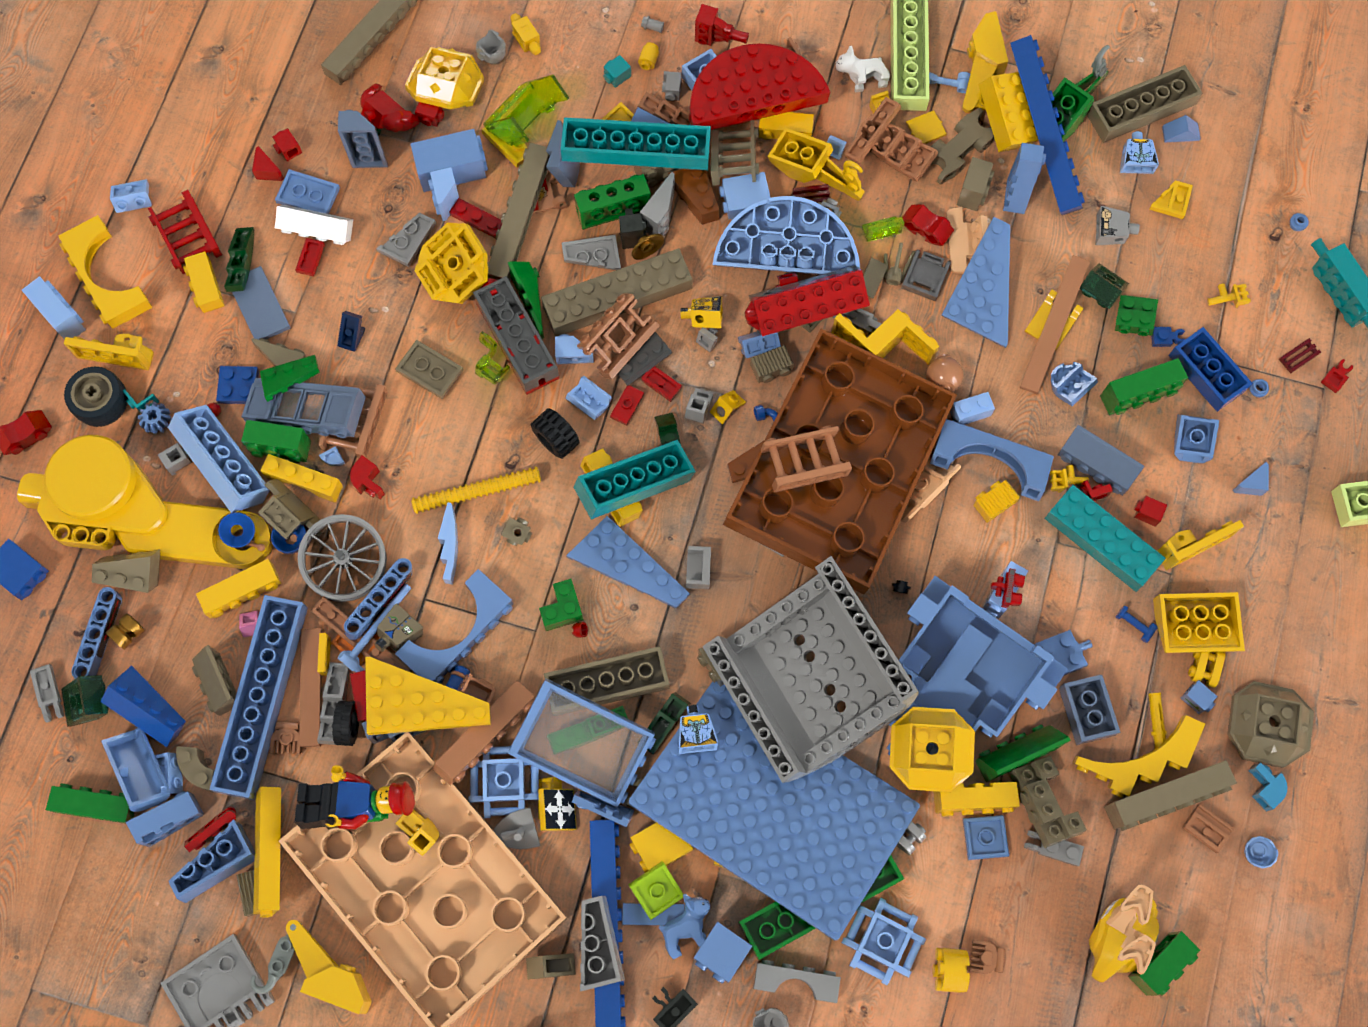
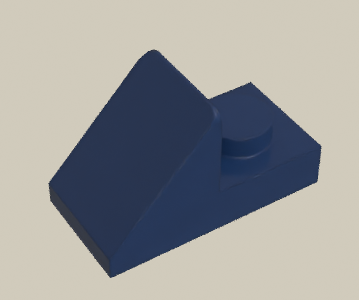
(350, 331)

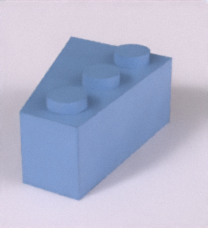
(165, 819)

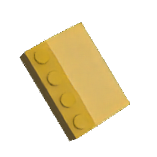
(1199, 622)

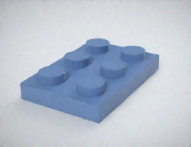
(307, 192)

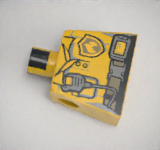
(704, 312)

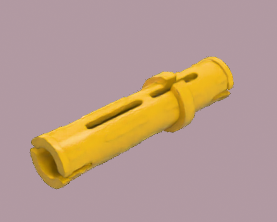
(1157, 718)

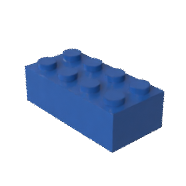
(1211, 369)

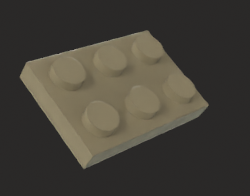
(429, 369)

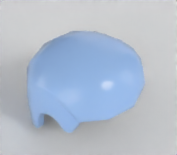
(1261, 852)

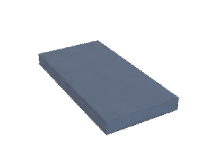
(261, 306)

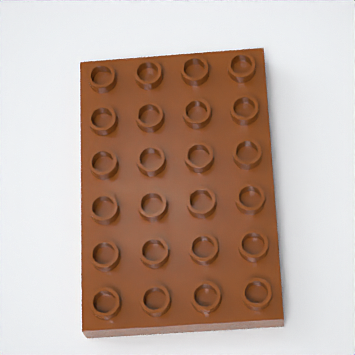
(885, 432)

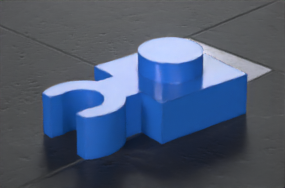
(1165, 337)

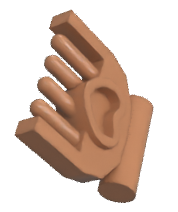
(285, 734)
(989, 958)

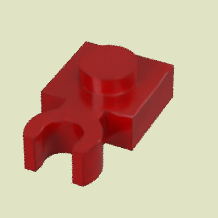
(1336, 377)

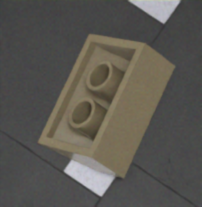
(214, 680)

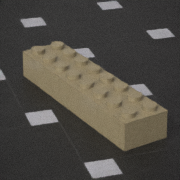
(587, 301)

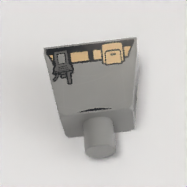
(1113, 226)

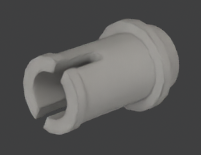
(652, 24)

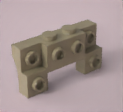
(1042, 805)

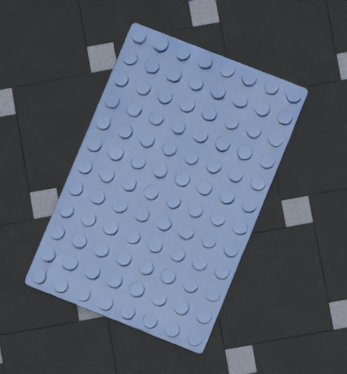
(797, 841)

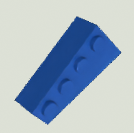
(143, 706)

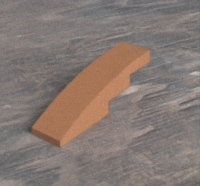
(664, 110)

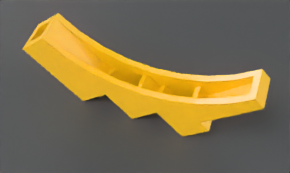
(1175, 749)

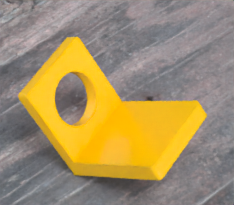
(729, 402)

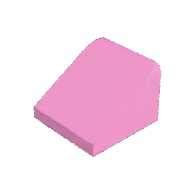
(248, 622)

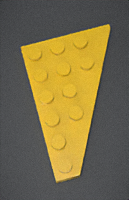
(410, 703)

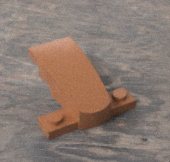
(891, 143)

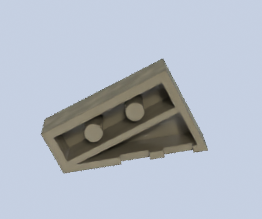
(128, 571)

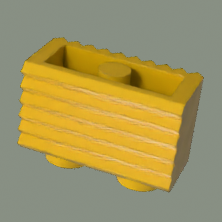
(996, 500)

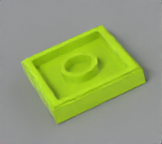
(656, 890)

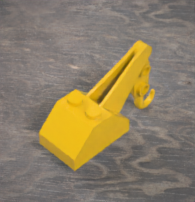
(988, 59)
(805, 157)

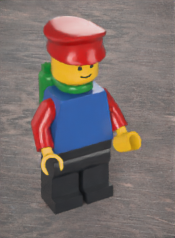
(350, 802)

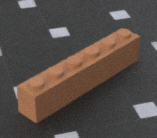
(479, 739)

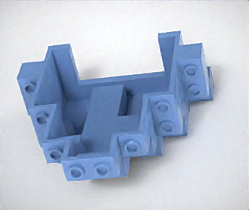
(973, 662)

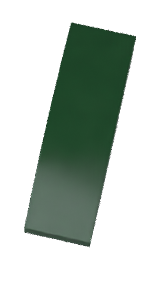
(667, 719)

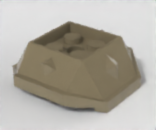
(1254, 735)

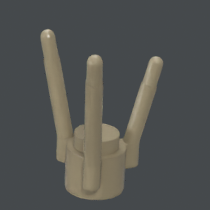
(894, 275)

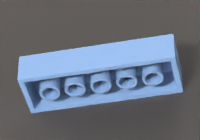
(218, 458)

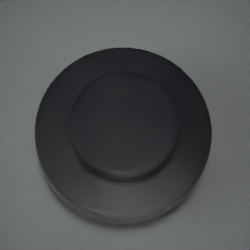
(901, 587)

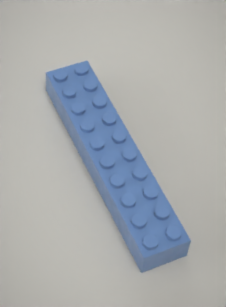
(259, 698)

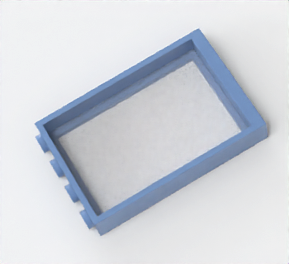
(582, 743)

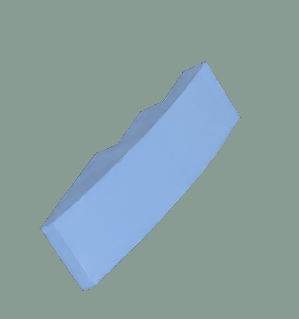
(449, 537)

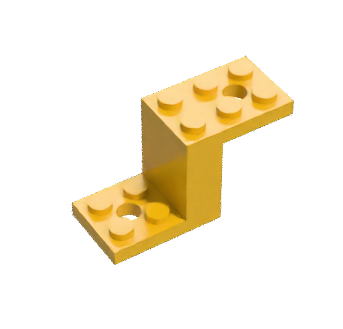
(888, 335)

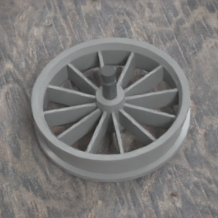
(342, 558)

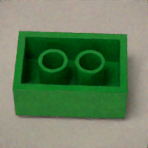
(277, 440)
(1166, 964)

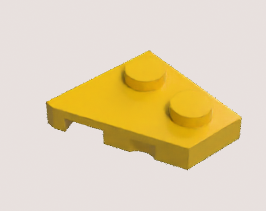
(1173, 200)

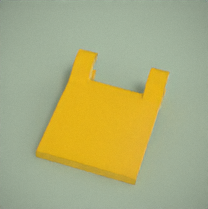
(1037, 323)

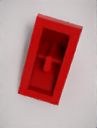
(264, 168)

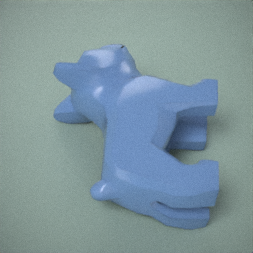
(686, 925)

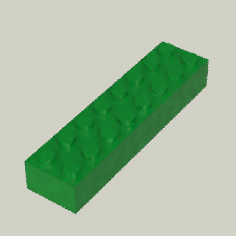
(777, 926)

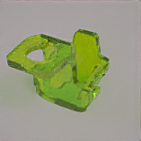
(481, 369)

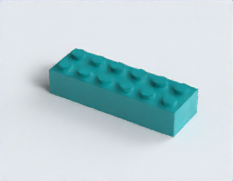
(634, 479)
(1105, 538)

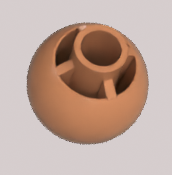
(945, 372)

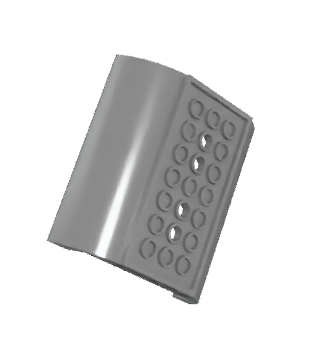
(787, 695)

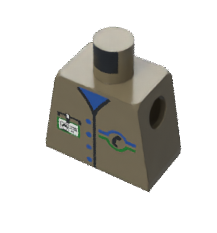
(397, 629)

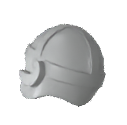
(491, 48)
(770, 1018)

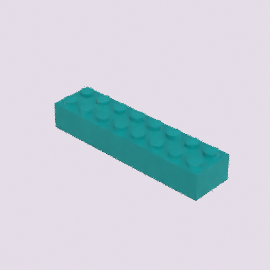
(635, 143)

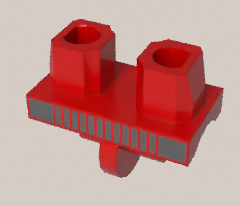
(1009, 597)

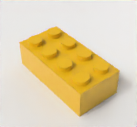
(1008, 111)

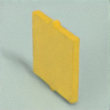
(926, 127)

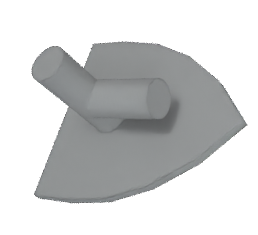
(518, 830)

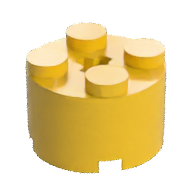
(951, 970)

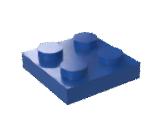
(235, 384)

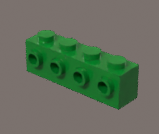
(89, 804)

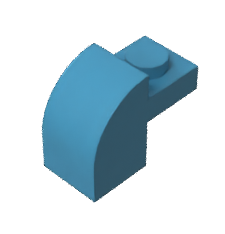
(1273, 788)

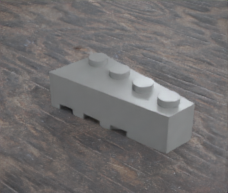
(599, 949)

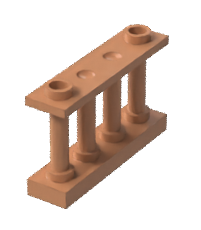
(365, 430)
(801, 476)

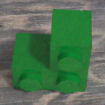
(565, 611)

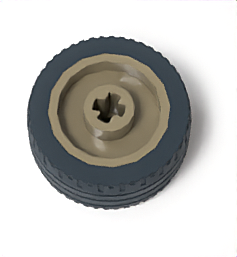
(95, 396)

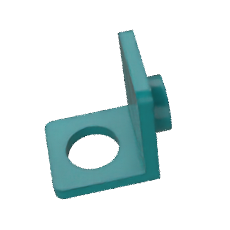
(132, 403)

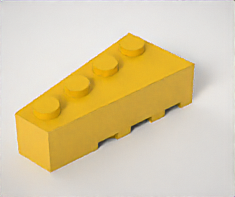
(978, 798)

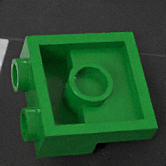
(1136, 315)

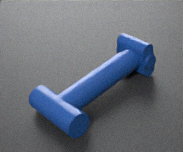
(1148, 631)

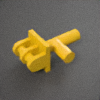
(1233, 296)
(1061, 479)

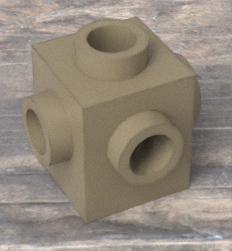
(513, 524)

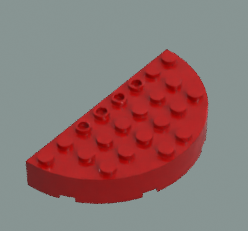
(753, 85)

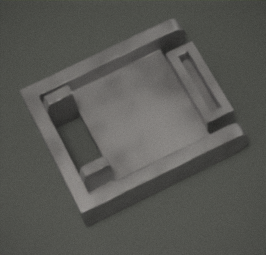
(927, 273)

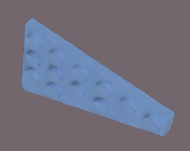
(983, 291)

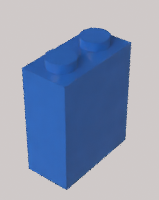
(19, 570)

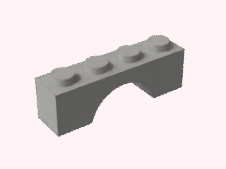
(824, 986)

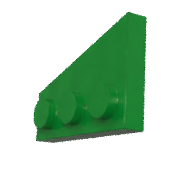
(281, 377)

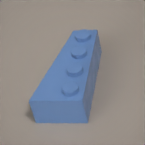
(1023, 177)
(219, 860)

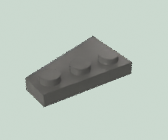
(648, 356)

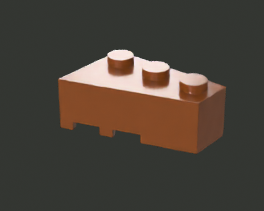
(697, 193)

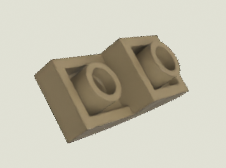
(873, 276)

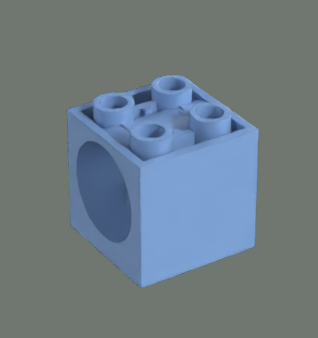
(722, 953)

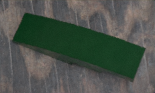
(240, 259)

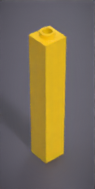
(267, 851)

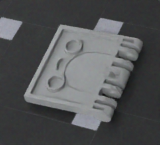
(216, 986)

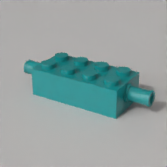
(1343, 281)

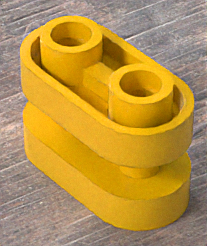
(1197, 670)

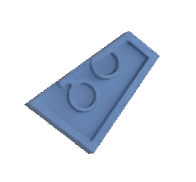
(620, 815)

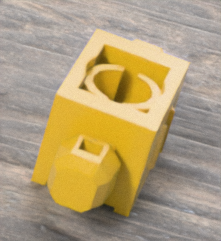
(525, 34)

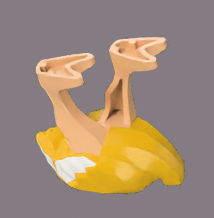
(1125, 935)

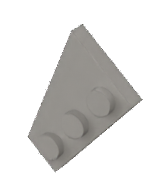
(407, 242)
(593, 252)

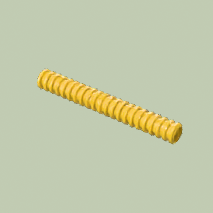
(477, 489)

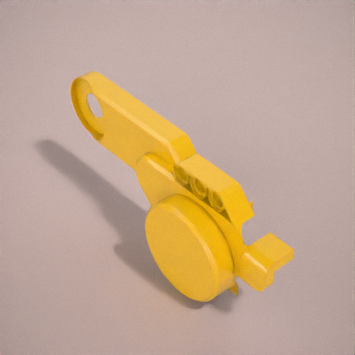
(103, 492)

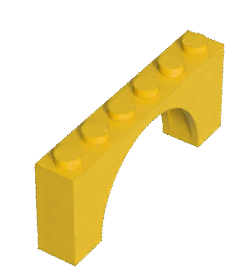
(81, 246)

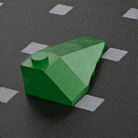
(527, 285)

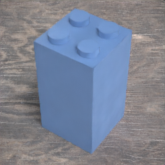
(458, 150)

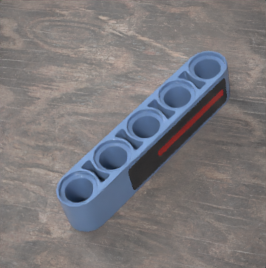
(374, 607)
(95, 625)

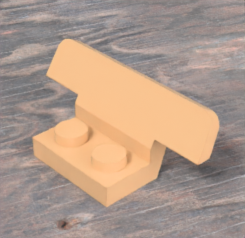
(964, 239)

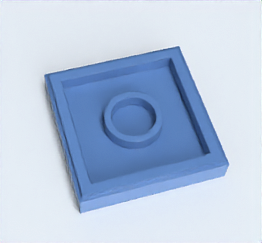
(985, 837)

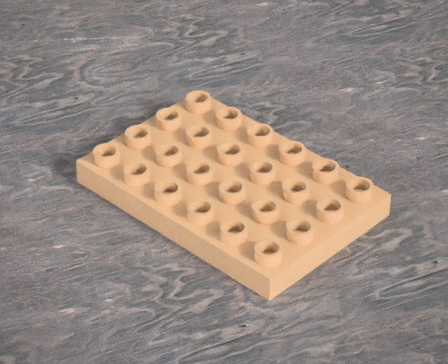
(433, 921)

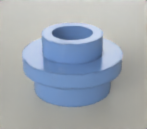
(1295, 225)
(1262, 384)

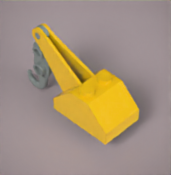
(324, 979)

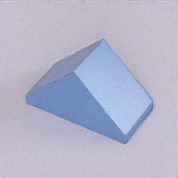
(1181, 130)
(1256, 483)

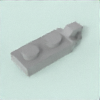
(862, 320)

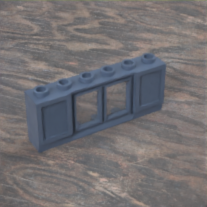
(308, 406)

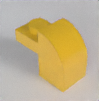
(421, 831)

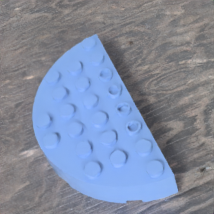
(787, 237)

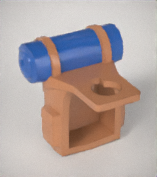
(462, 681)

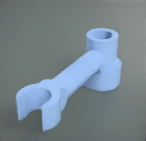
(961, 82)

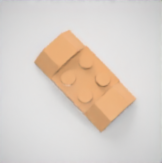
(929, 485)

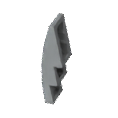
(334, 691)

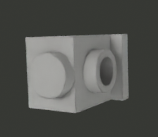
(671, 85)
(170, 458)

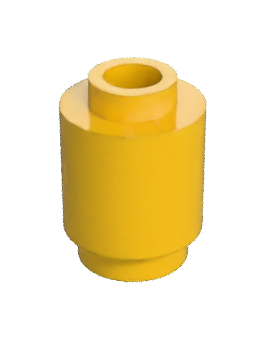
(648, 56)

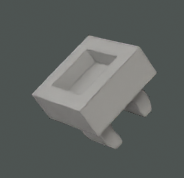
(707, 338)

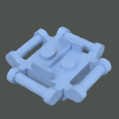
(502, 782)
(884, 941)

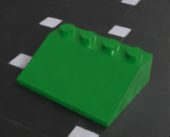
(1020, 752)

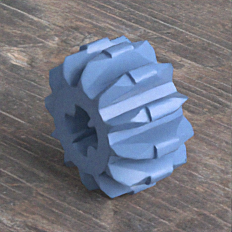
(147, 418)

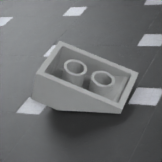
(659, 207)

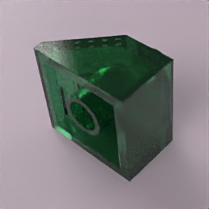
(1103, 286)
(83, 700)

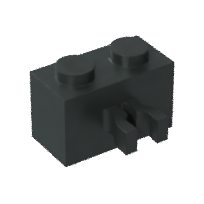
(631, 228)
(675, 1010)

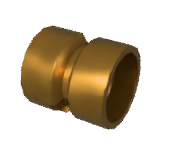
(125, 631)

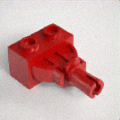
(711, 28)

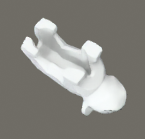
(862, 69)

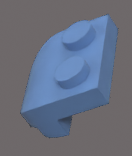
(1071, 382)

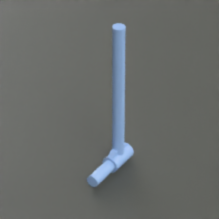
(349, 657)

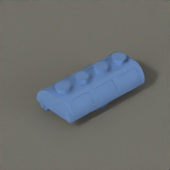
(136, 770)

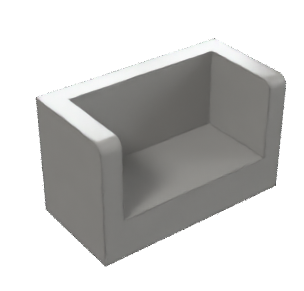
(698, 567)

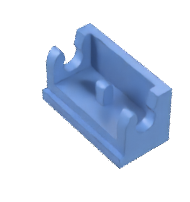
(756, 344)

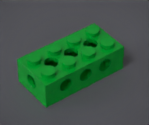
(609, 208)

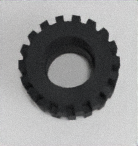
(555, 433)

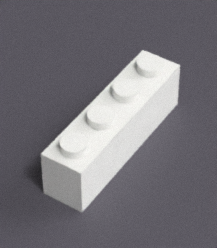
(313, 223)

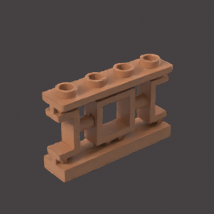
(630, 342)

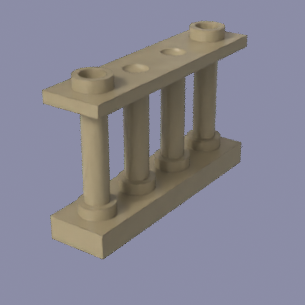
(718, 159)

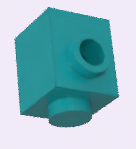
(617, 71)

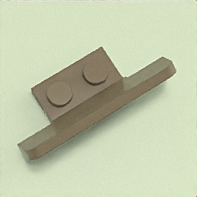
(286, 511)

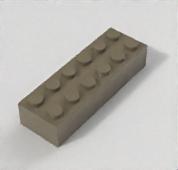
(1144, 103)
(616, 677)
(1165, 797)

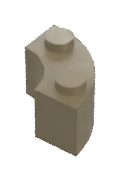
(194, 767)

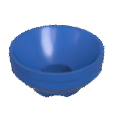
(236, 519)
(281, 545)

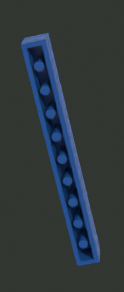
(1046, 125)
(604, 883)

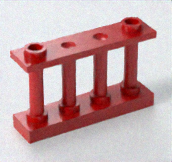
(196, 218)

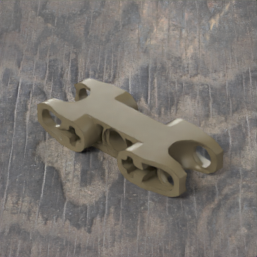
(969, 136)

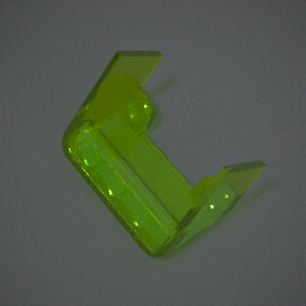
(523, 108)

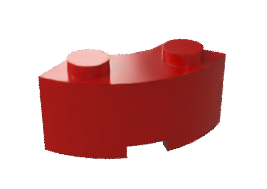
(929, 225)
(23, 432)

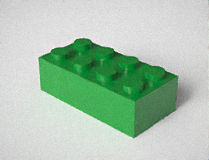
(1144, 387)

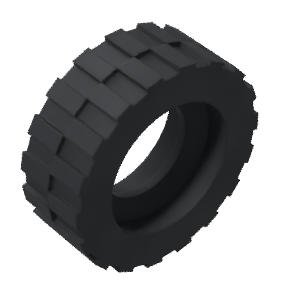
(345, 723)

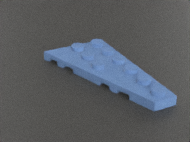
(622, 559)

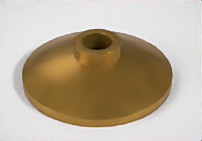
(647, 246)

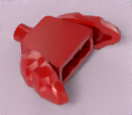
(385, 112)

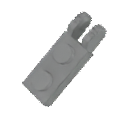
(46, 691)
(1062, 851)

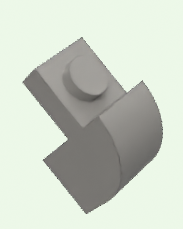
(698, 405)

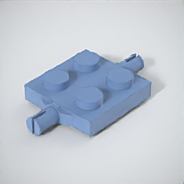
(1066, 650)

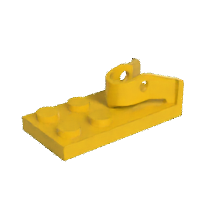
(122, 352)
(1185, 545)

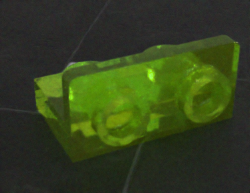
(883, 228)

